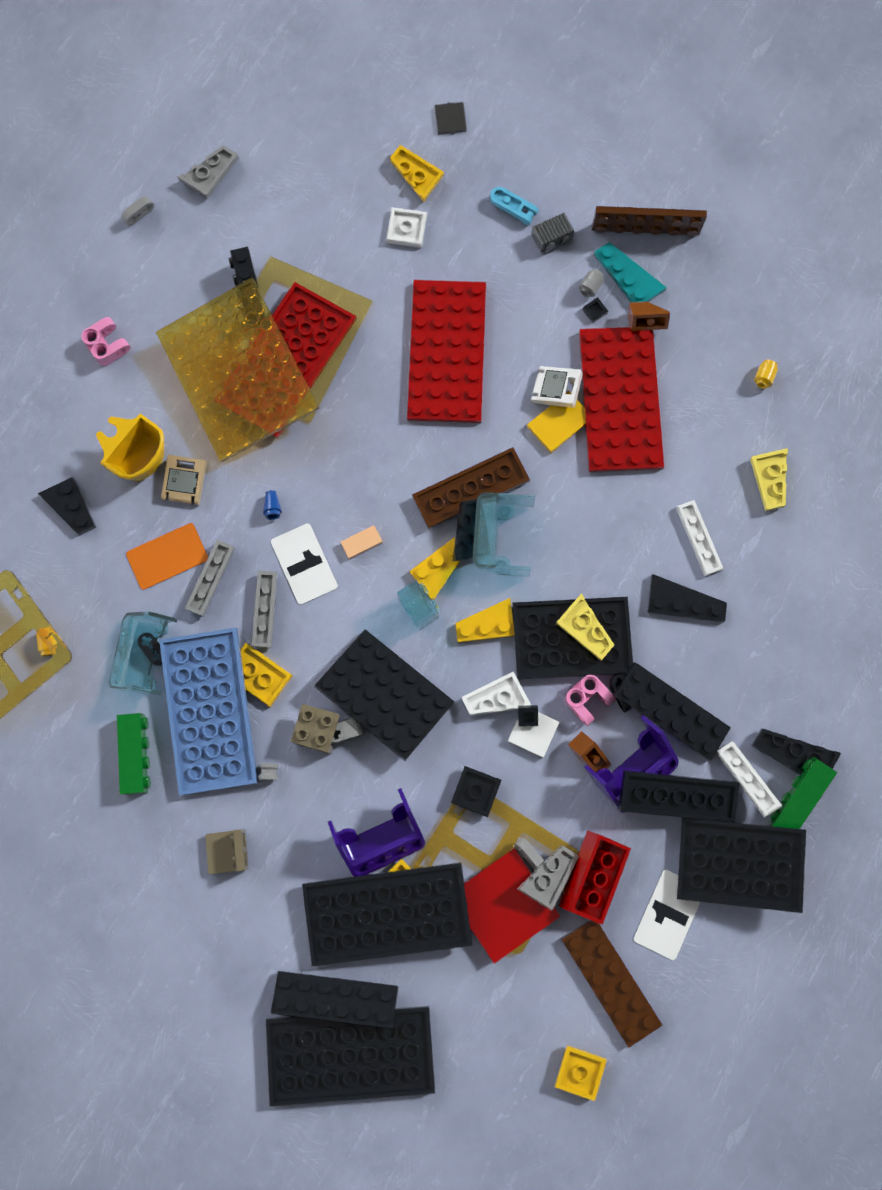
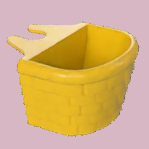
(134, 449)

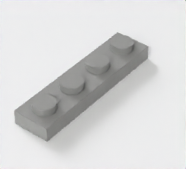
(210, 578)
(264, 609)

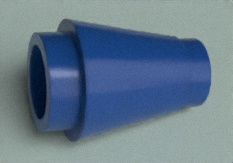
(271, 505)

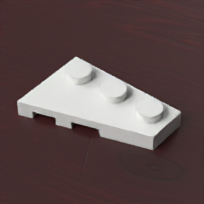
(496, 696)

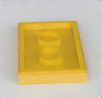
(557, 424)
(262, 676)

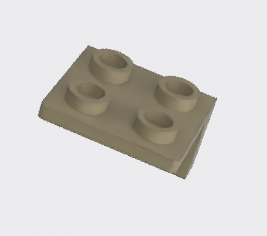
(315, 728)
(226, 851)

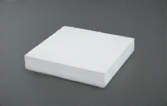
(406, 227)
(535, 738)

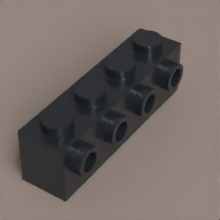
(243, 265)

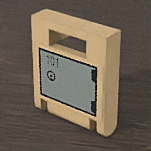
(183, 482)

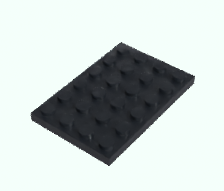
(550, 652)
(384, 694)
(742, 865)

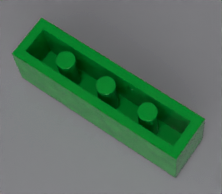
(133, 754)
(804, 795)

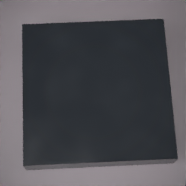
(476, 791)

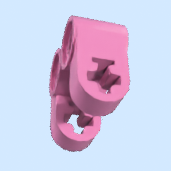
(100, 330)
(584, 694)

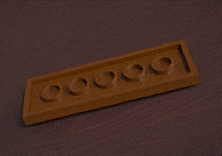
(648, 220)
(492, 475)
(611, 982)

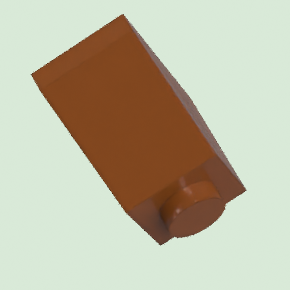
(647, 316)
(589, 752)

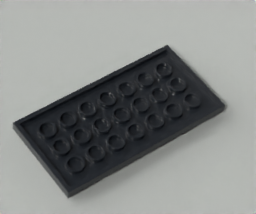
(387, 914)
(348, 1061)

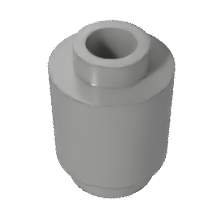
(591, 283)

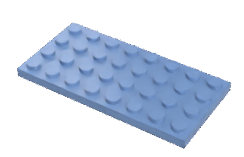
(208, 711)

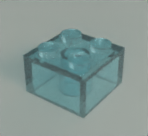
(418, 605)

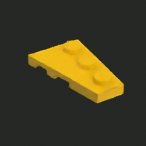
(416, 171)
(436, 569)
(487, 624)

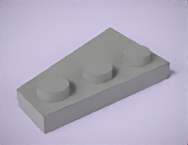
(209, 173)
(550, 878)

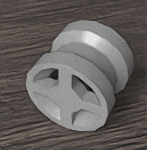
(268, 771)

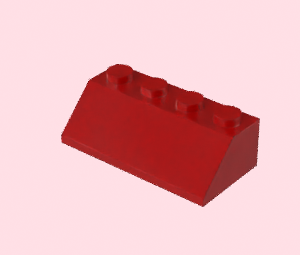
(594, 877)

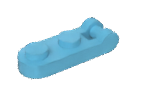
(513, 204)

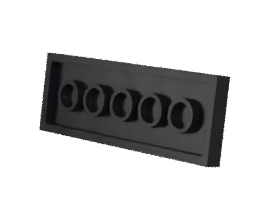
(672, 711)
(678, 796)
(335, 1000)

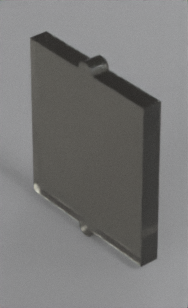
(450, 118)

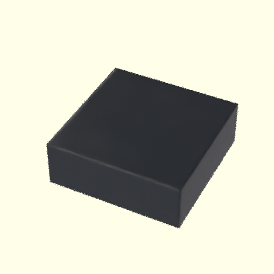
(595, 310)
(528, 715)

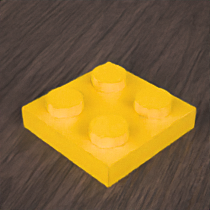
(580, 1072)

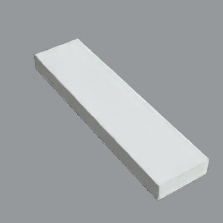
(699, 538)
(748, 779)

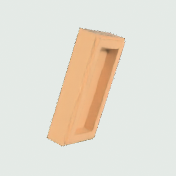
(361, 542)

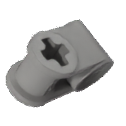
(349, 730)

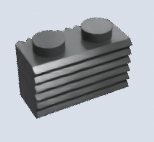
(552, 232)

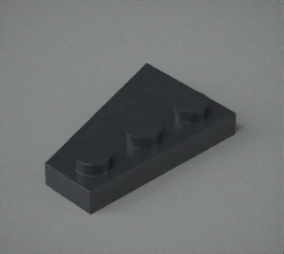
(69, 505)
(465, 531)

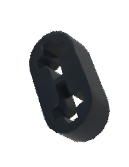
(147, 651)

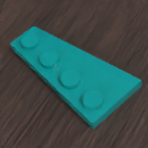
(628, 275)

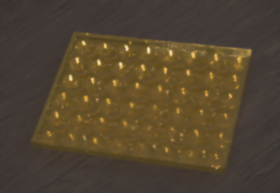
(237, 370)

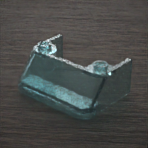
(489, 510)
(130, 665)

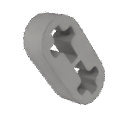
(137, 210)
(528, 853)

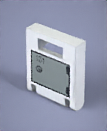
(552, 386)

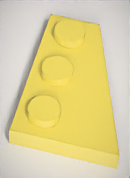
(771, 477)
(585, 628)

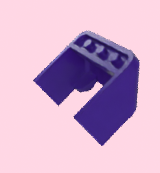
(652, 757)
(380, 844)

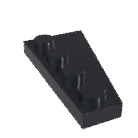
(680, 601)
(792, 752)

